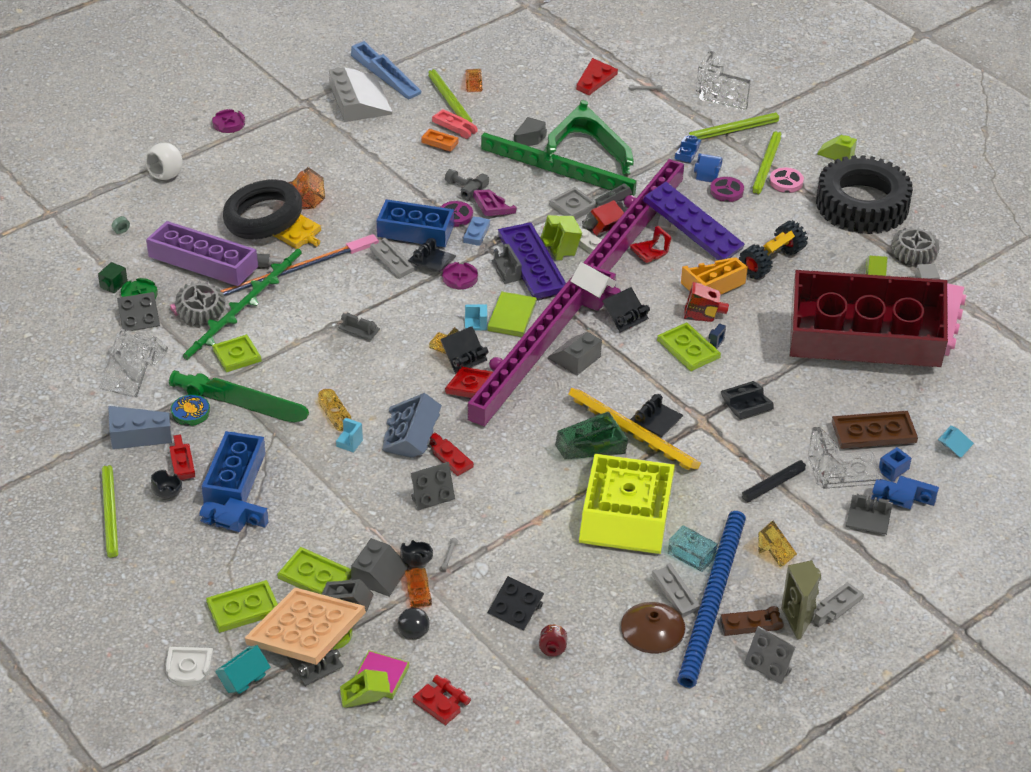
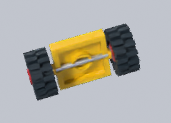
(788, 236)

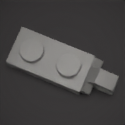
(837, 603)

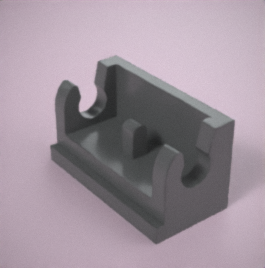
(507, 264)

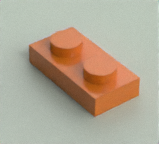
(440, 140)

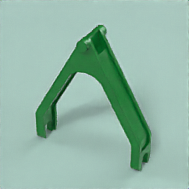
(584, 120)

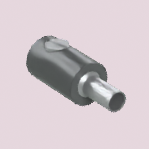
(264, 260)

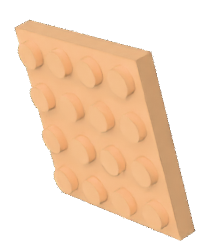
(305, 625)

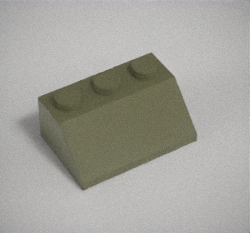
(800, 595)

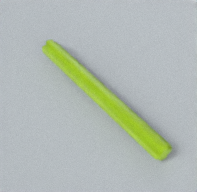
(448, 95)
(735, 126)
(766, 163)
(109, 511)

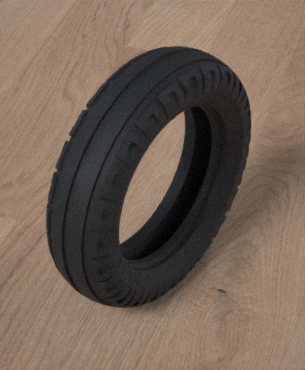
(268, 225)

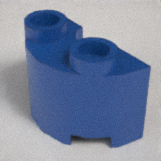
(707, 167)

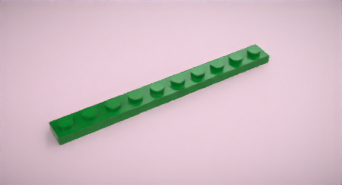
(560, 164)

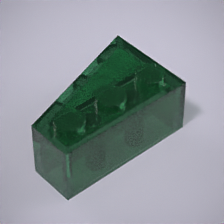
(592, 437)

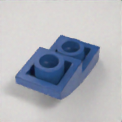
(688, 148)

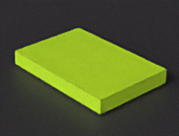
(512, 314)
(688, 346)
(312, 571)
(241, 606)

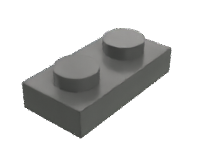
(616, 194)

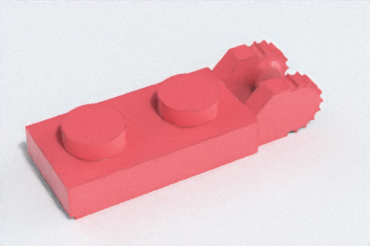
(455, 123)

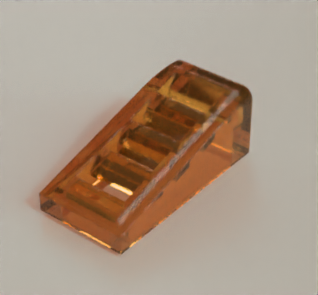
(474, 80)

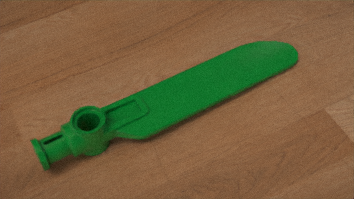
(239, 396)

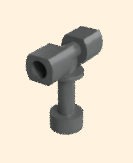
(470, 184)

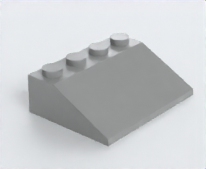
(358, 94)

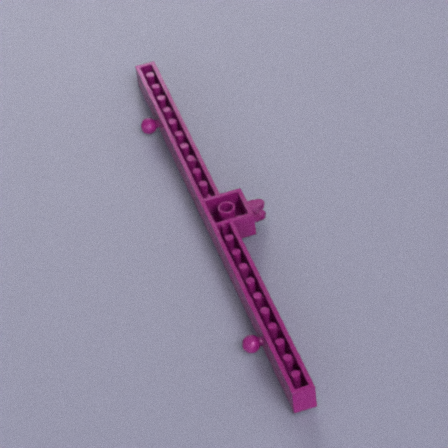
(568, 301)

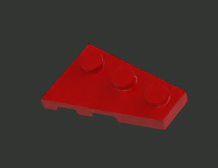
(595, 76)

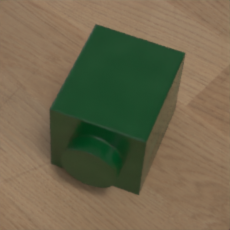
(112, 277)

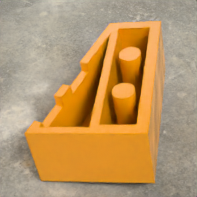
(721, 275)

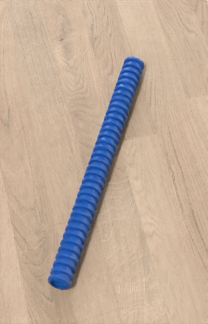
(711, 600)

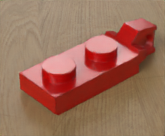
(447, 452)
(182, 459)

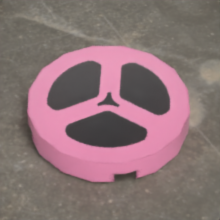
(786, 179)

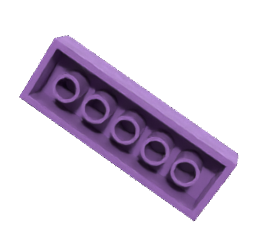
(202, 253)

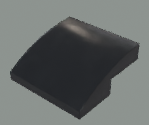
(747, 400)

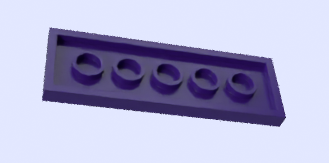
(693, 222)
(538, 267)

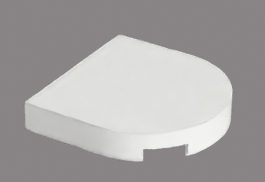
(188, 665)

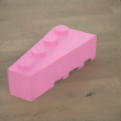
(955, 299)

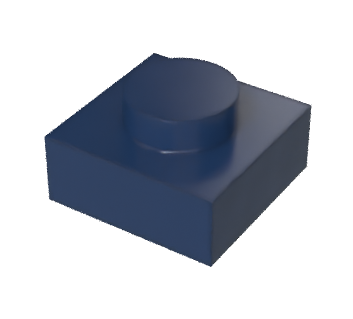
(717, 335)

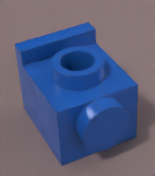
(894, 464)

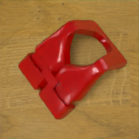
(645, 249)

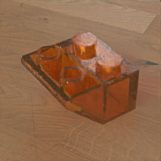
(310, 187)

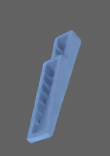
(384, 69)

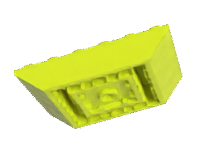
(627, 518)

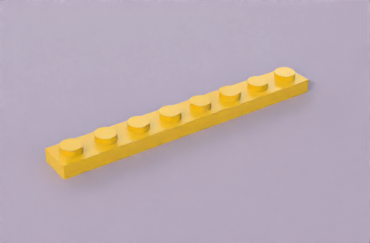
(640, 433)

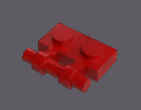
(437, 704)

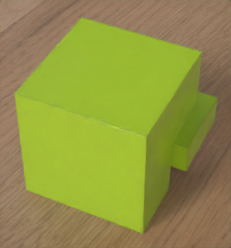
(561, 235)

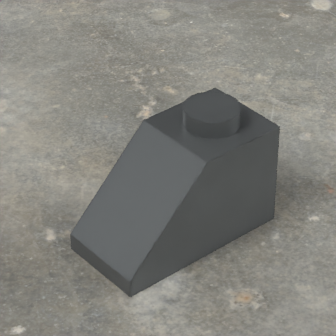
(530, 132)
(349, 590)

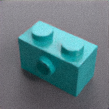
(243, 669)

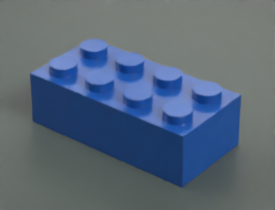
(415, 222)
(234, 468)

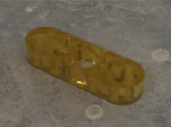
(335, 402)

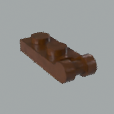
(748, 621)

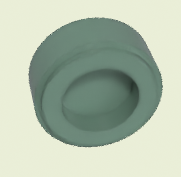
(120, 225)

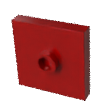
(467, 382)

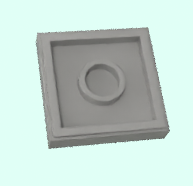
(573, 203)

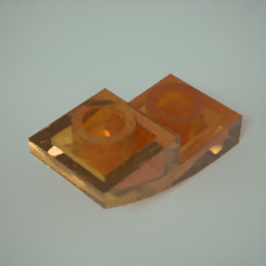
(418, 587)

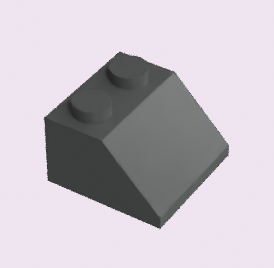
(578, 353)
(379, 567)

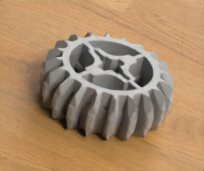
(915, 246)
(199, 303)

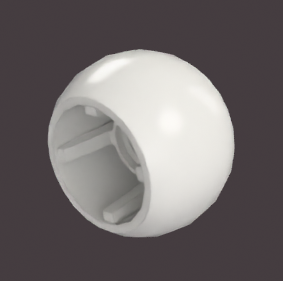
(164, 161)

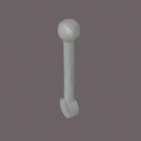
(632, 87)
(453, 541)

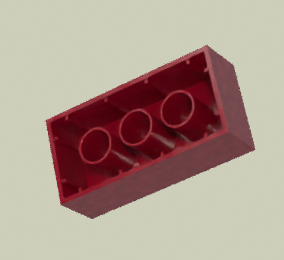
(869, 318)

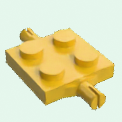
(301, 233)

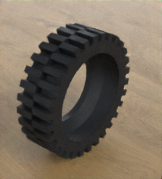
(864, 214)

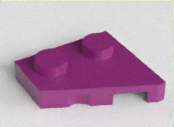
(492, 204)

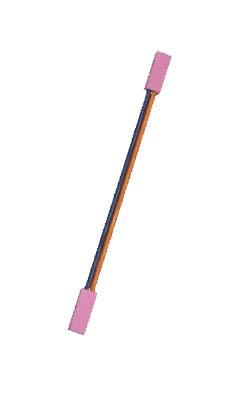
(352, 247)

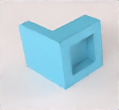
(476, 316)
(351, 435)
(956, 441)

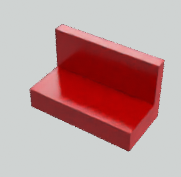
(607, 217)

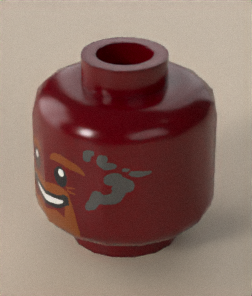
(553, 640)

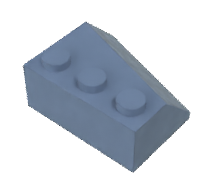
(411, 425)
(138, 427)

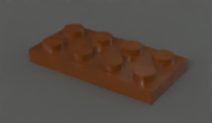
(874, 429)

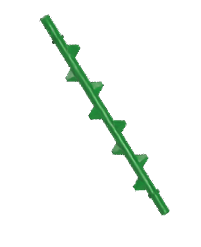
(236, 307)

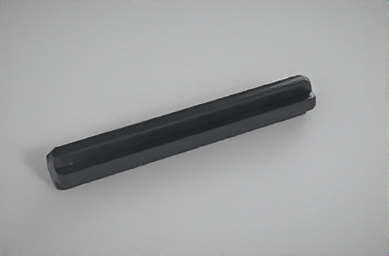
(773, 481)

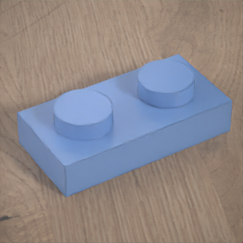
(476, 231)

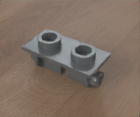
(362, 328)

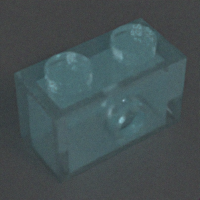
(692, 548)

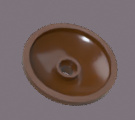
(653, 627)

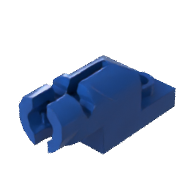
(905, 492)
(233, 514)

